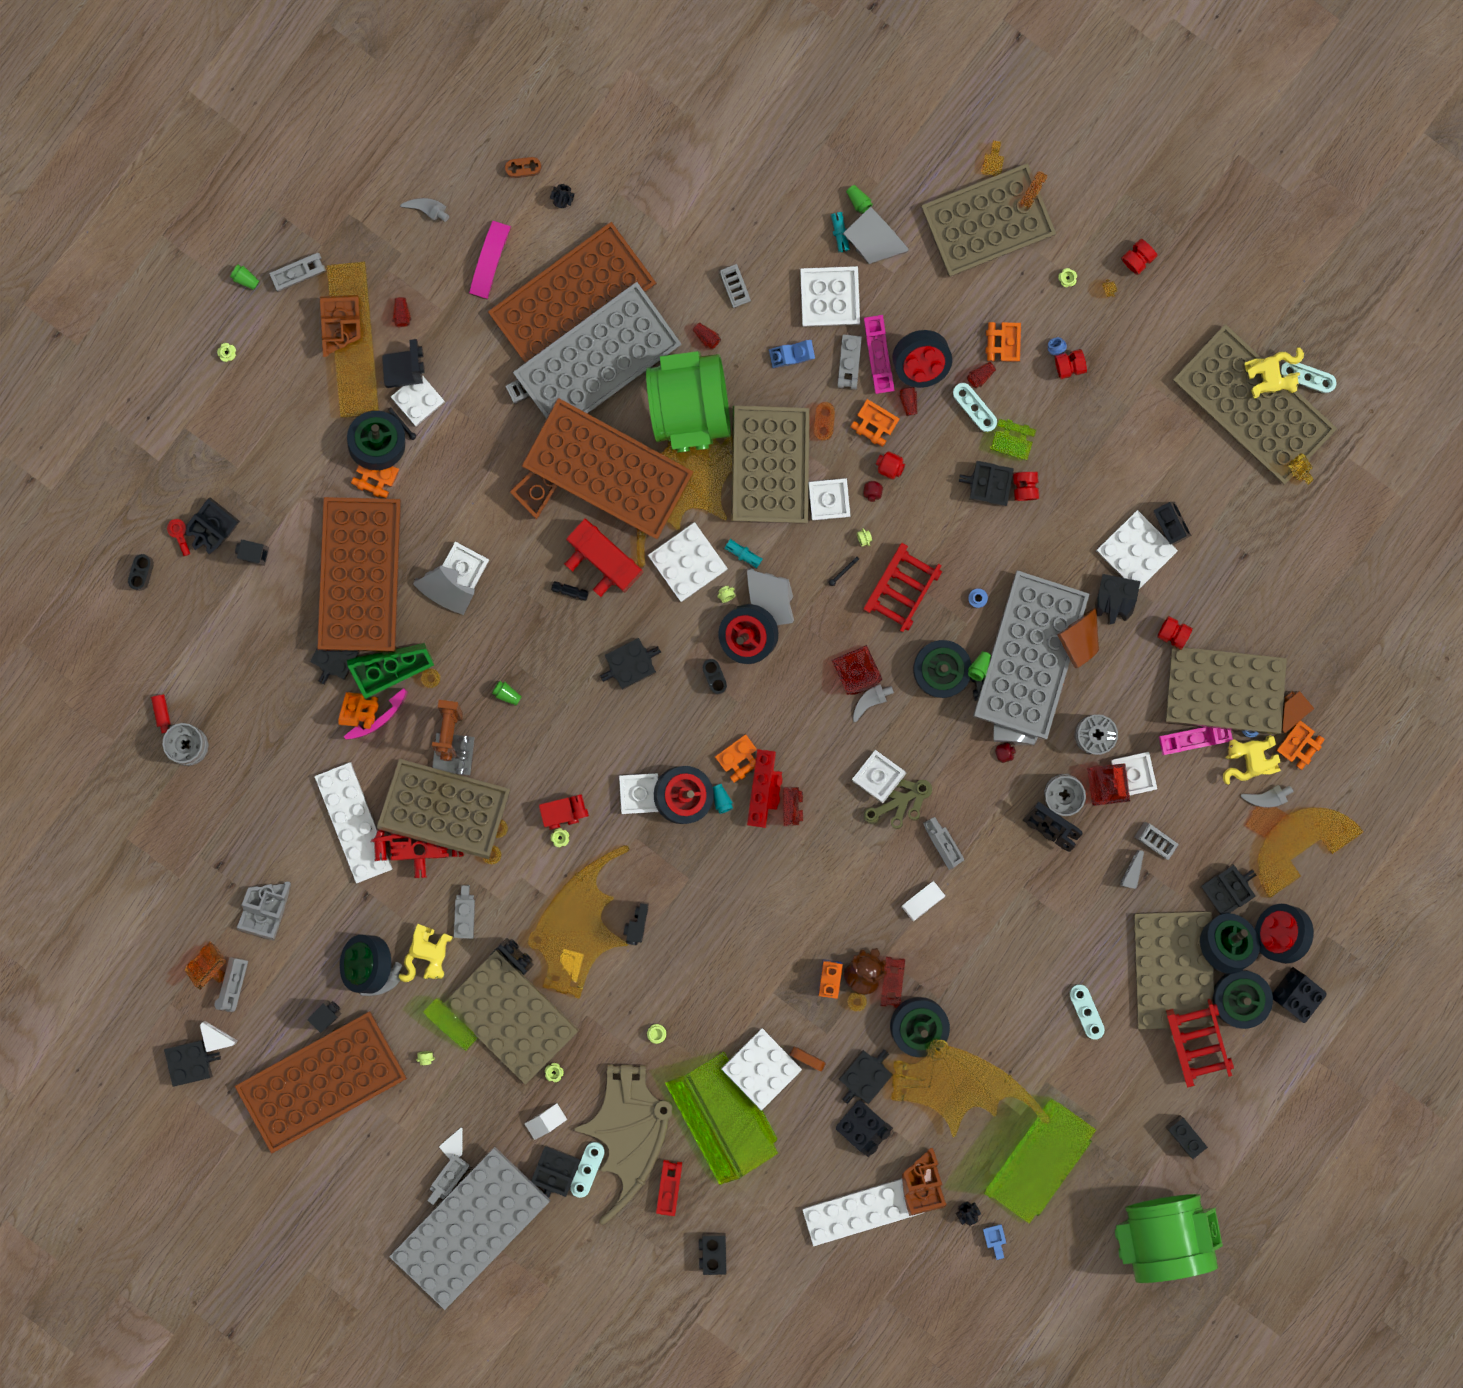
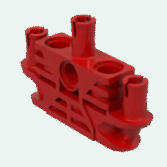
(405, 851)

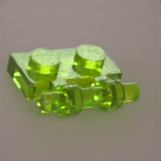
(1010, 444)

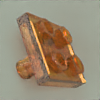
(206, 966)

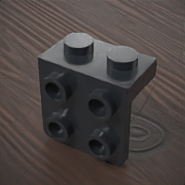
(404, 367)
(510, 950)
(1299, 995)
(864, 1128)

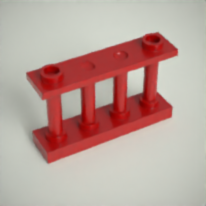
(884, 588)
(1186, 1055)

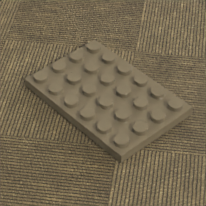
(987, 220)
(770, 464)
(1226, 690)
(443, 809)
(1171, 968)
(511, 1016)

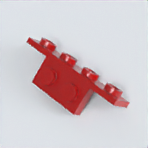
(764, 788)

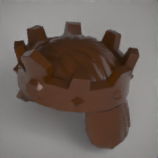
(865, 972)

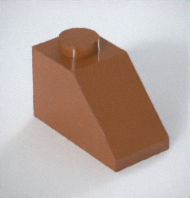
(1294, 709)

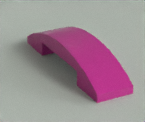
(489, 259)
(878, 354)
(397, 701)
(1193, 739)

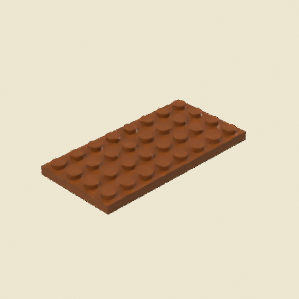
(569, 291)
(607, 468)
(359, 574)
(320, 1082)

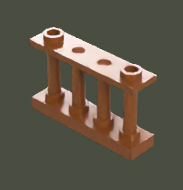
(451, 714)

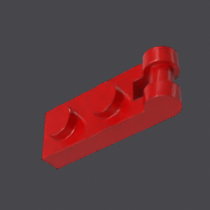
(669, 1188)

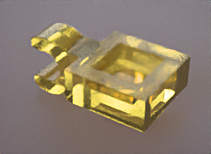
(992, 162)
(1300, 468)

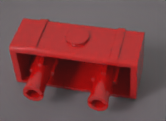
(604, 555)

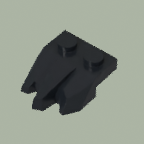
(211, 525)
(1116, 597)

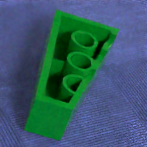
(385, 669)

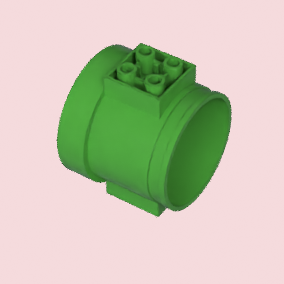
(688, 400)
(1169, 1238)

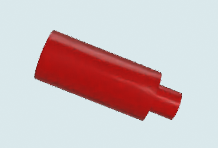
(161, 712)

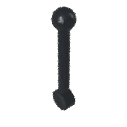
(412, 436)
(832, 582)

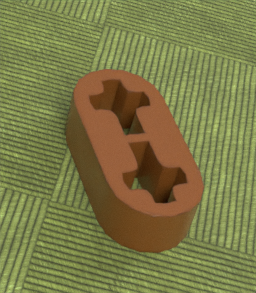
(524, 172)
(807, 1058)

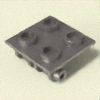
(462, 764)

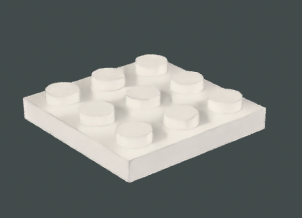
(830, 296)
(1136, 549)
(687, 562)
(761, 1069)

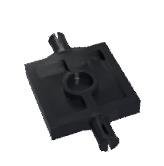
(333, 663)
(630, 663)
(865, 1076)

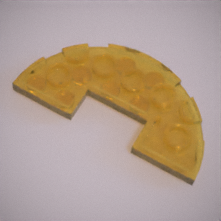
(1296, 834)

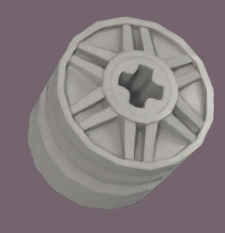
(174, 744)
(1090, 744)
(1071, 803)

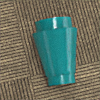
(721, 799)

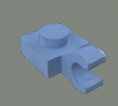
(995, 1238)

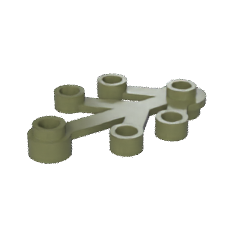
(902, 800)

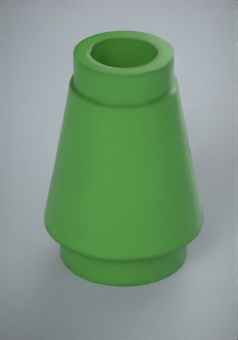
(859, 199)
(244, 277)
(980, 666)
(506, 693)

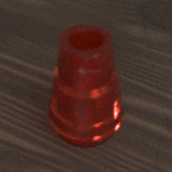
(401, 313)
(708, 337)
(981, 374)
(909, 400)

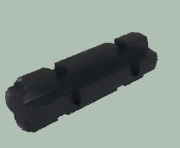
(569, 591)

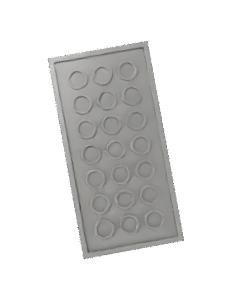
(599, 354)
(1028, 656)
(470, 1228)

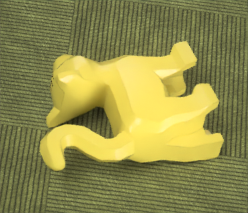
(1271, 374)
(1255, 759)
(428, 951)

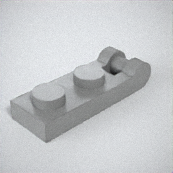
(297, 272)
(849, 361)
(231, 985)

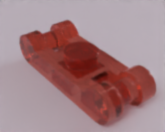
(892, 982)

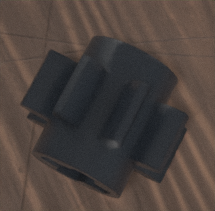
(562, 196)
(968, 1213)

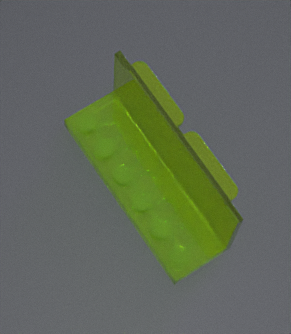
(723, 1120)
(1041, 1161)

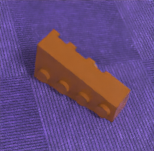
(533, 492)

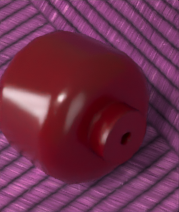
(872, 491)
(1005, 752)

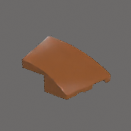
(339, 322)
(1081, 639)
(923, 1185)

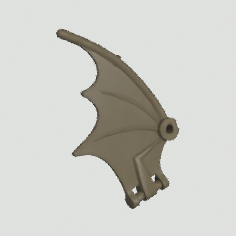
(630, 1128)

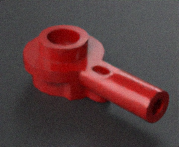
(177, 529)

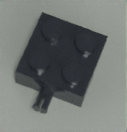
(989, 483)
(1229, 889)
(189, 1062)
(555, 1171)

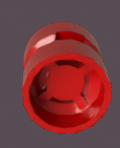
(1139, 256)
(1070, 364)
(1029, 492)
(1174, 632)

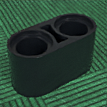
(144, 573)
(717, 675)

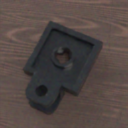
(1052, 826)

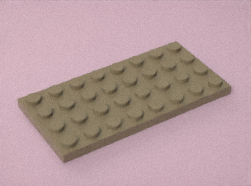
(1270, 426)

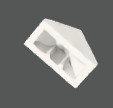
(215, 1038)
(545, 1121)

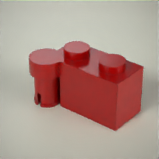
(562, 811)

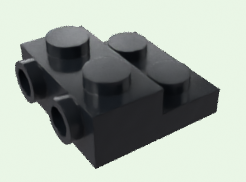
(635, 928)

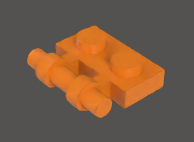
(1010, 342)
(877, 417)
(384, 477)
(352, 712)
(1296, 740)
(735, 754)

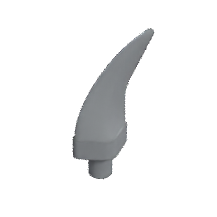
(429, 206)
(870, 698)
(1270, 798)
(392, 981)

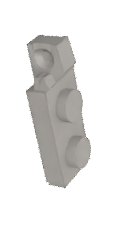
(943, 843)
(464, 914)
(448, 1178)

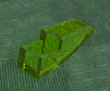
(450, 1024)

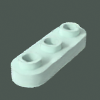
(1316, 375)
(970, 399)
(1083, 1003)
(591, 1161)

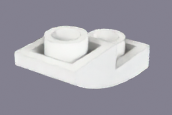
(923, 901)

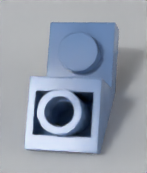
(792, 354)

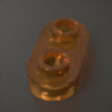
(824, 421)

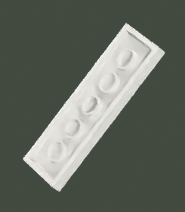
(352, 821)
(856, 1212)

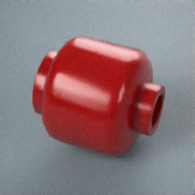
(890, 465)

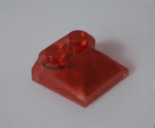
(857, 671)
(1108, 784)
(791, 811)

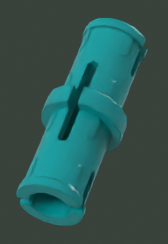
(839, 229)
(743, 553)

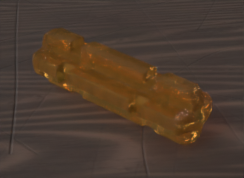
(1034, 189)

